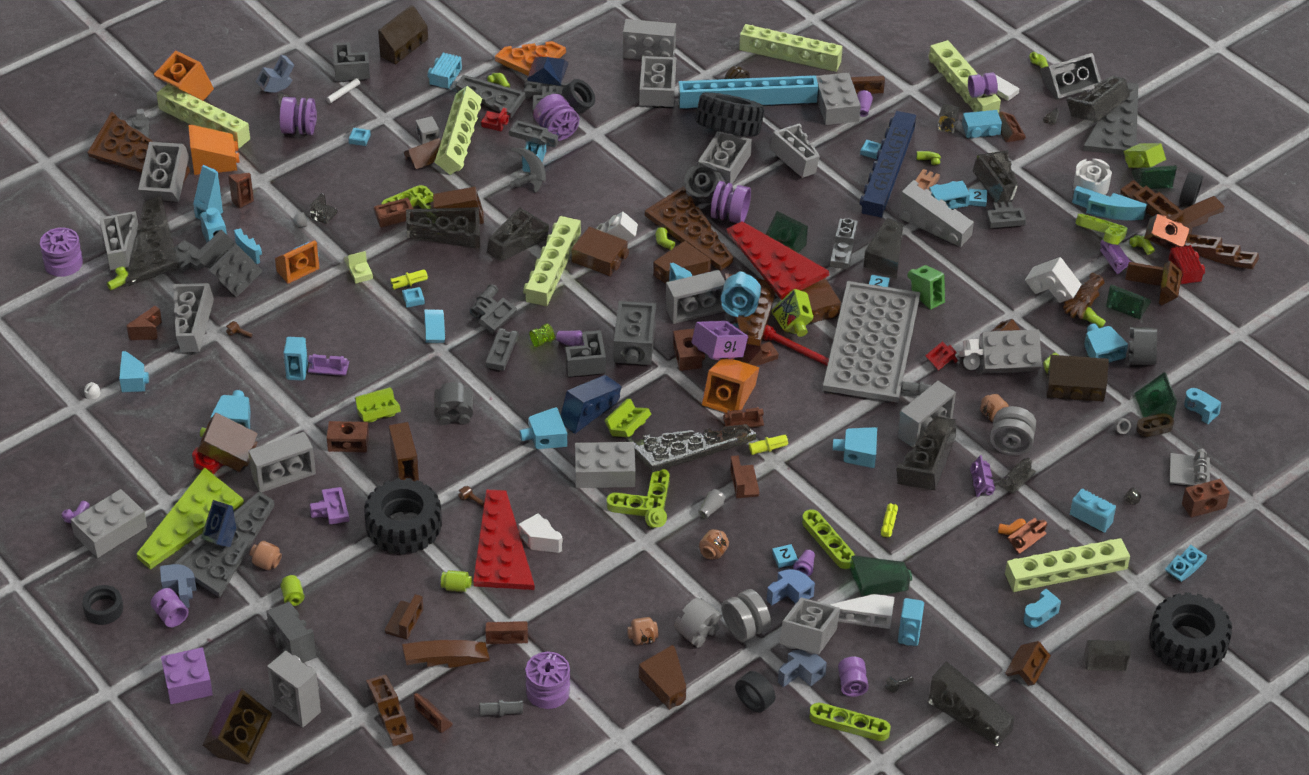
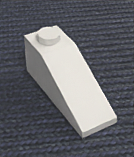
(867, 610)

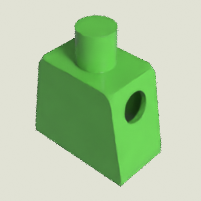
(929, 284)

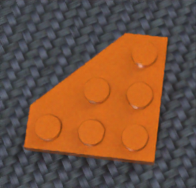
(522, 58)

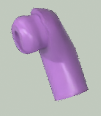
(68, 514)

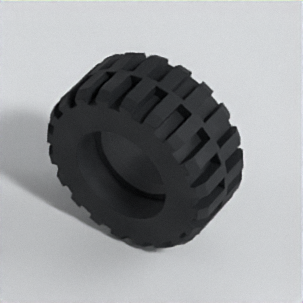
(729, 114)
(400, 497)
(1184, 651)

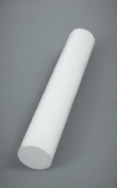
(342, 91)

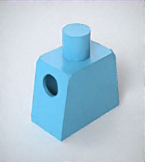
(211, 222)
(1105, 343)
(234, 407)
(545, 430)
(858, 446)

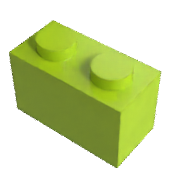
(1144, 155)

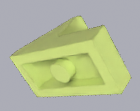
(358, 267)

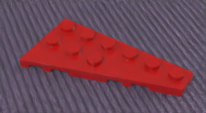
(776, 262)
(500, 552)

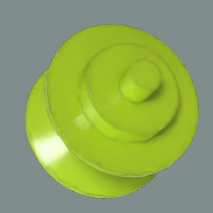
(655, 517)

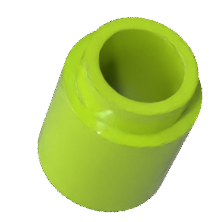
(456, 581)
(292, 590)

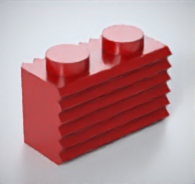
(1188, 262)

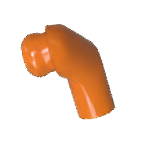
(1010, 529)

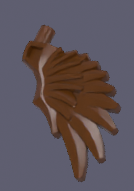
(1084, 297)

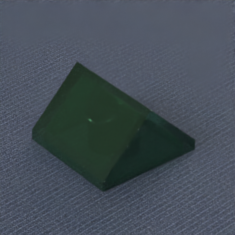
(1155, 176)
(788, 231)
(1127, 302)
(1157, 397)

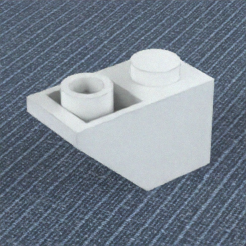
(620, 226)
(540, 535)

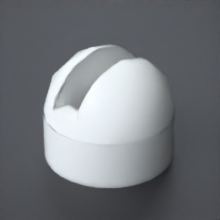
(92, 391)

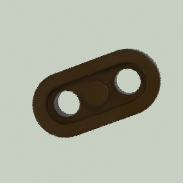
(1155, 425)

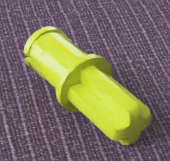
(409, 279)
(768, 444)

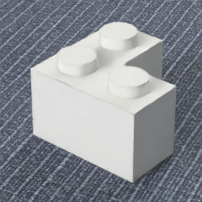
(1056, 277)

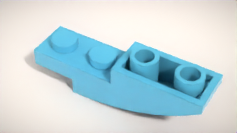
(1112, 207)

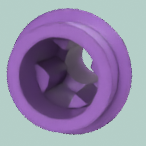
(865, 101)
(570, 338)
(805, 562)

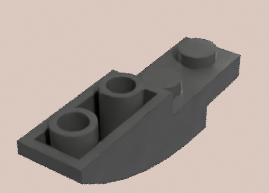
(844, 244)

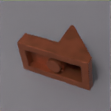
(145, 325)
(759, 355)

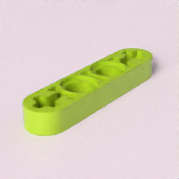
(824, 540)
(850, 718)

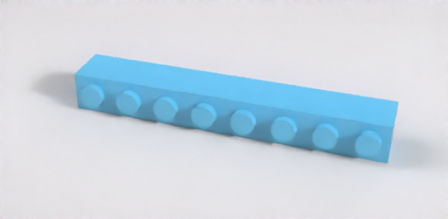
(761, 90)

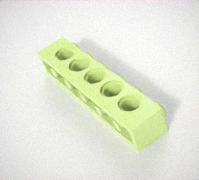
(791, 47)
(956, 72)
(201, 113)
(458, 130)
(552, 261)
(1067, 565)

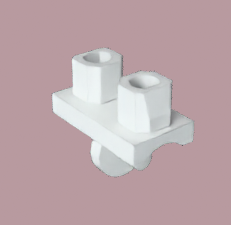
(970, 353)

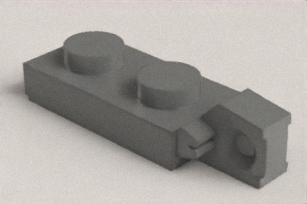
(141, 123)
(533, 134)

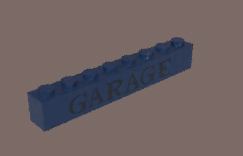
(888, 164)

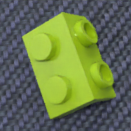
(377, 405)
(626, 419)

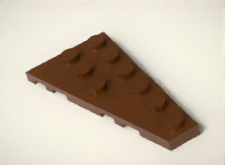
(121, 145)
(688, 224)
(755, 324)

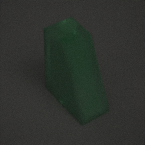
(879, 575)

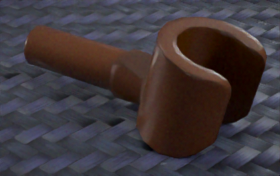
(233, 327)
(466, 492)

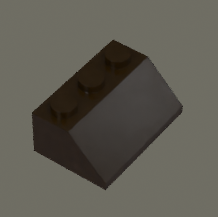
(402, 35)
(1077, 378)
(237, 728)

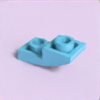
(248, 245)
(434, 326)
(1186, 564)

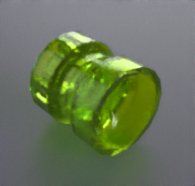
(542, 335)

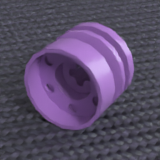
(296, 115)
(557, 116)
(727, 201)
(61, 252)
(547, 680)

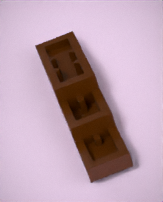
(1156, 202)
(1200, 212)
(1217, 251)
(449, 652)
(389, 710)

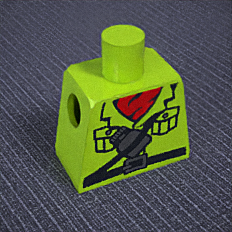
(794, 312)

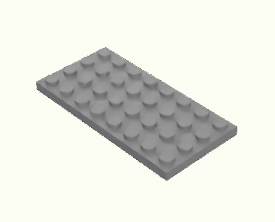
(872, 341)

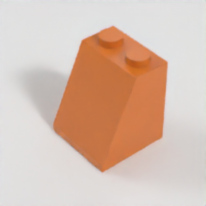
(185, 75)
(213, 149)
(729, 385)

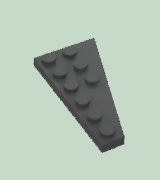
(1118, 128)
(216, 564)

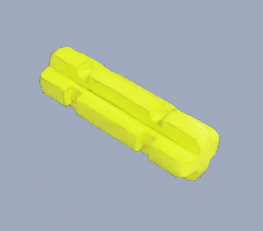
(889, 520)

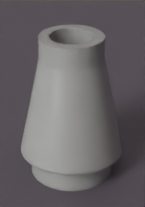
(712, 502)

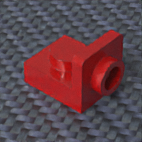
(495, 120)
(941, 355)
(202, 461)

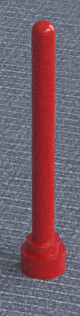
(770, 334)

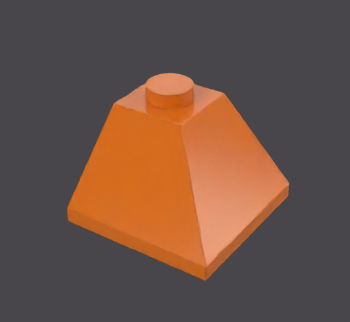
(298, 262)

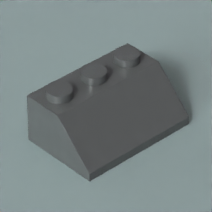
(1071, 76)

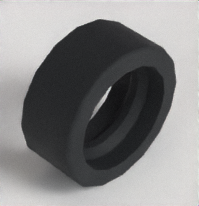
(583, 90)
(1190, 189)
(98, 593)
(755, 691)

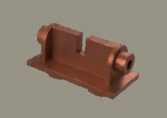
(751, 417)
(1028, 534)

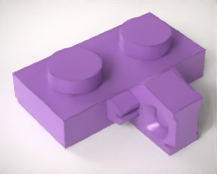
(331, 506)

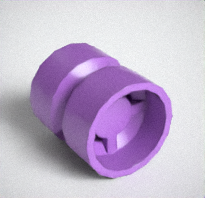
(983, 84)
(169, 607)
(853, 676)

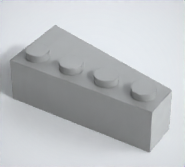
(933, 215)
(192, 313)

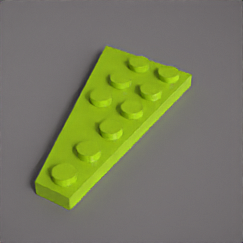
(187, 518)

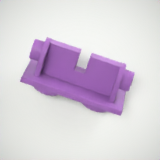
(1115, 256)
(334, 365)
(981, 477)

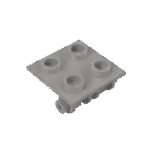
(1190, 469)

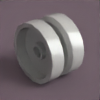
(1013, 430)
(746, 615)

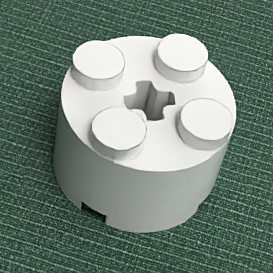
(1093, 175)

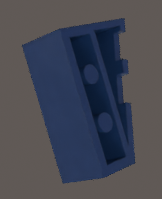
(588, 402)

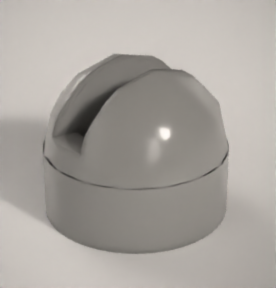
(300, 220)
(1125, 424)

